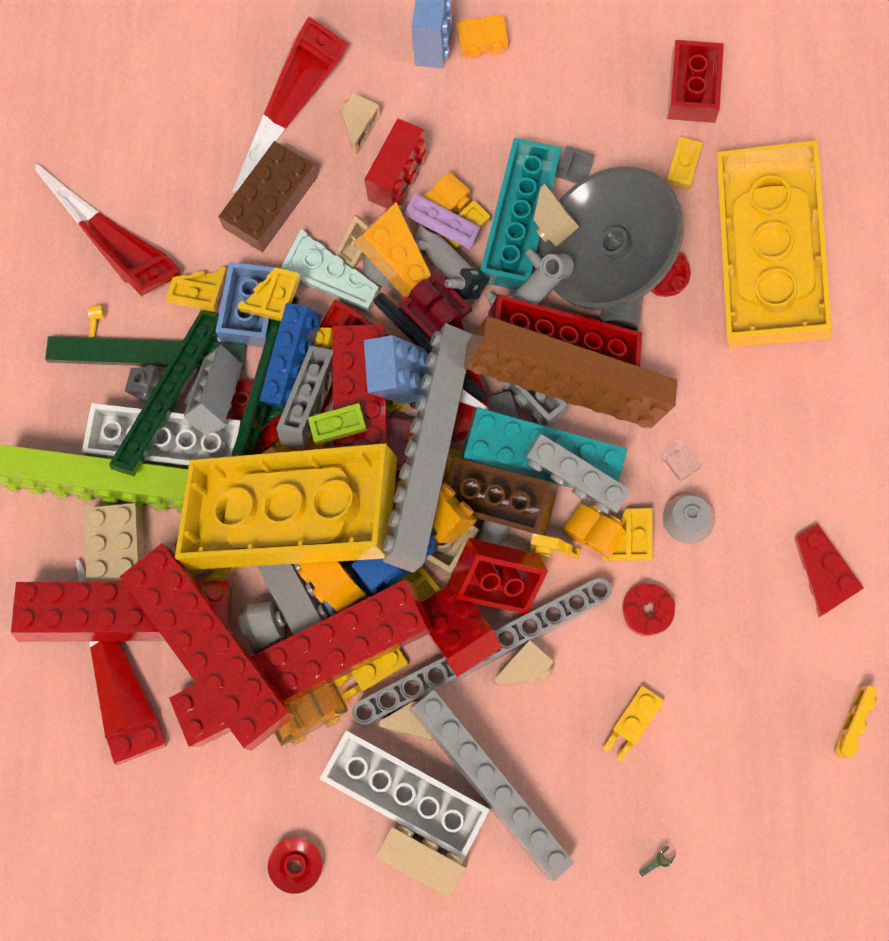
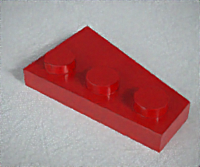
(826, 570)

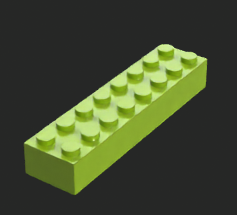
(90, 478)

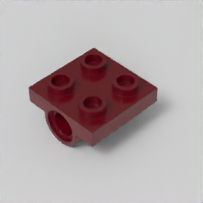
(434, 304)

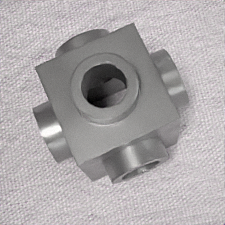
(142, 382)

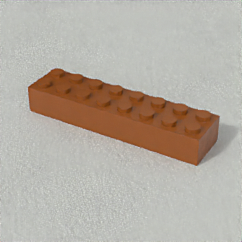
(569, 373)

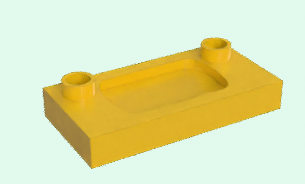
(773, 245)
(287, 507)

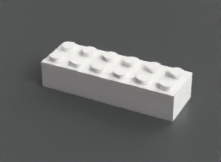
(174, 445)
(405, 794)

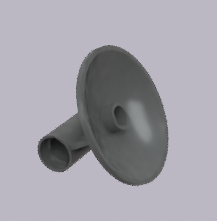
(623, 242)

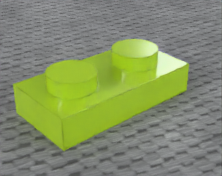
(337, 424)

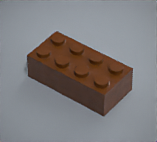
(268, 196)
(503, 495)

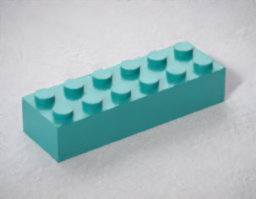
(513, 225)
(503, 440)

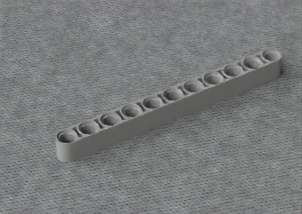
(514, 629)

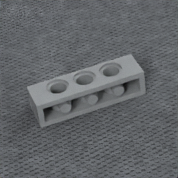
(306, 398)

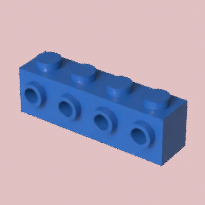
(295, 335)

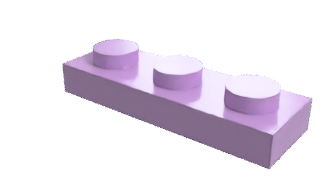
(441, 221)

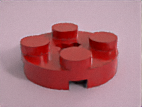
(650, 624)

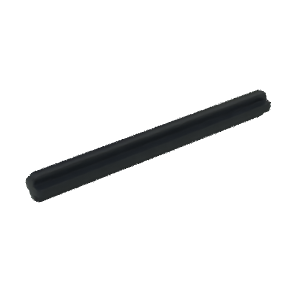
(419, 338)

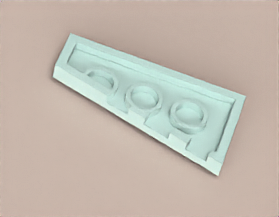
(329, 273)

